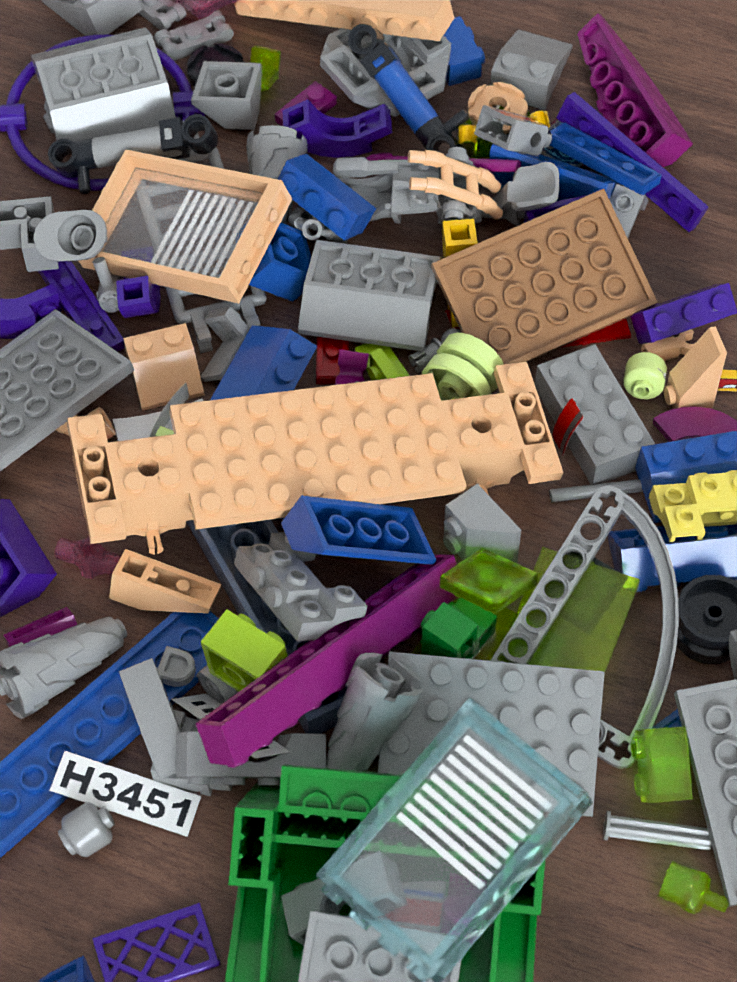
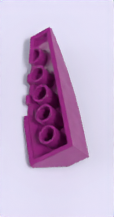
(629, 95)

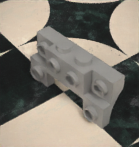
(294, 591)

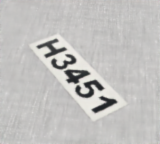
(125, 793)

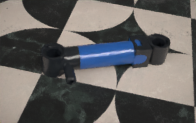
(386, 67)

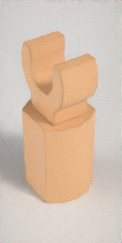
(671, 346)

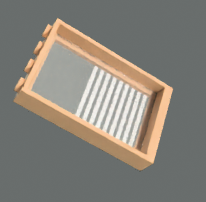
(188, 224)

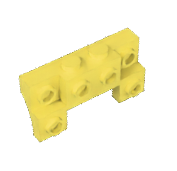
(696, 504)

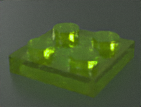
(488, 580)

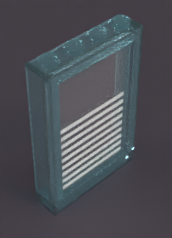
(453, 841)

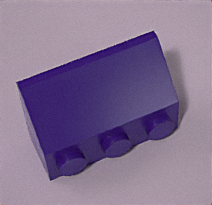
(23, 564)

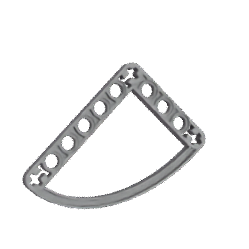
(570, 577)

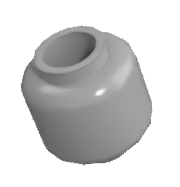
(86, 829)

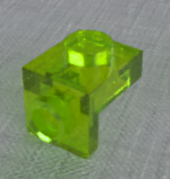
(270, 64)

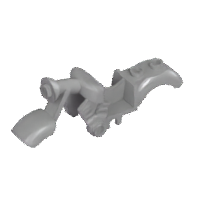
(389, 191)

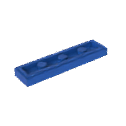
(604, 159)

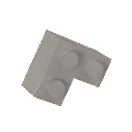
(18, 227)

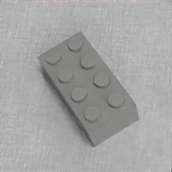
(611, 430)

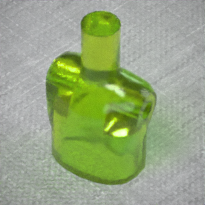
(690, 889)

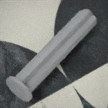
(656, 832)

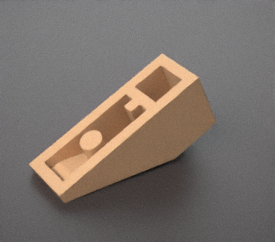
(697, 374)
(159, 586)

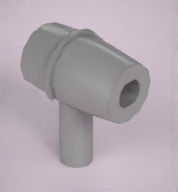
(107, 287)

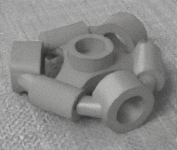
(303, 220)

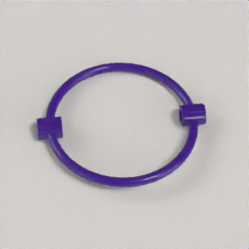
(14, 116)

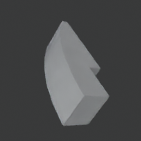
(153, 714)

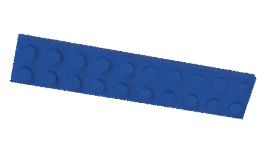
(91, 725)

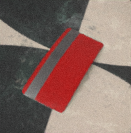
(566, 424)

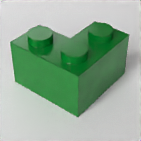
(457, 630)

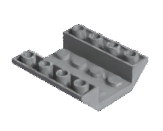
(104, 86)
(368, 295)

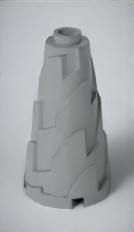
(271, 150)
(51, 664)
(371, 710)

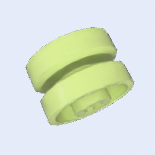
(463, 367)

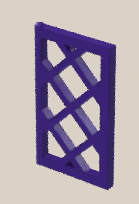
(167, 923)

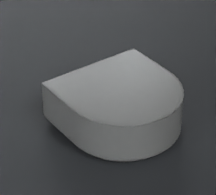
(176, 667)

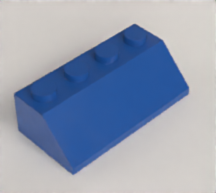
(572, 179)
(266, 363)
(678, 459)
(356, 530)
(690, 557)

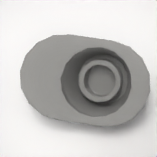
(70, 235)

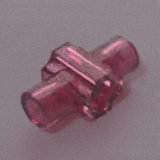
(88, 557)

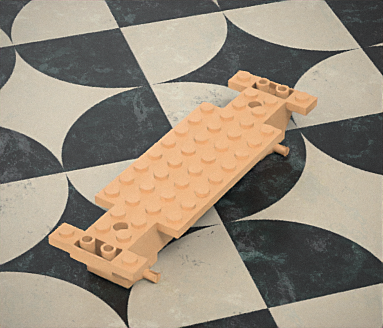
(339, 442)

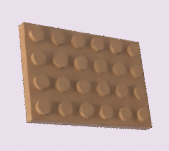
(546, 281)

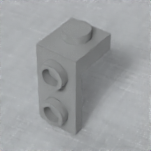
(627, 206)
(232, 331)

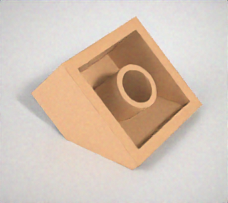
(163, 365)

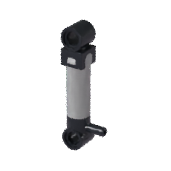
(168, 139)

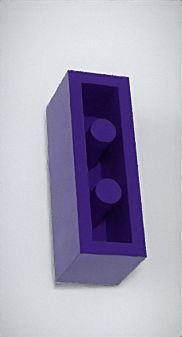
(684, 313)

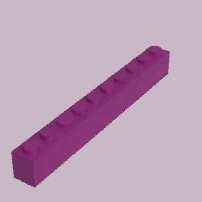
(321, 666)

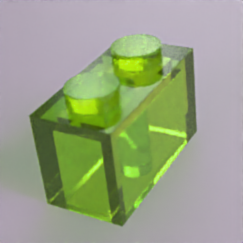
(662, 764)

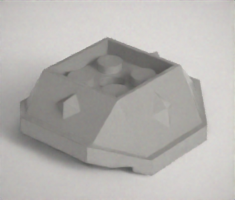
(422, 59)

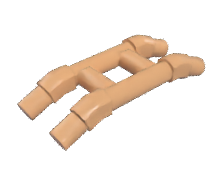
(446, 187)

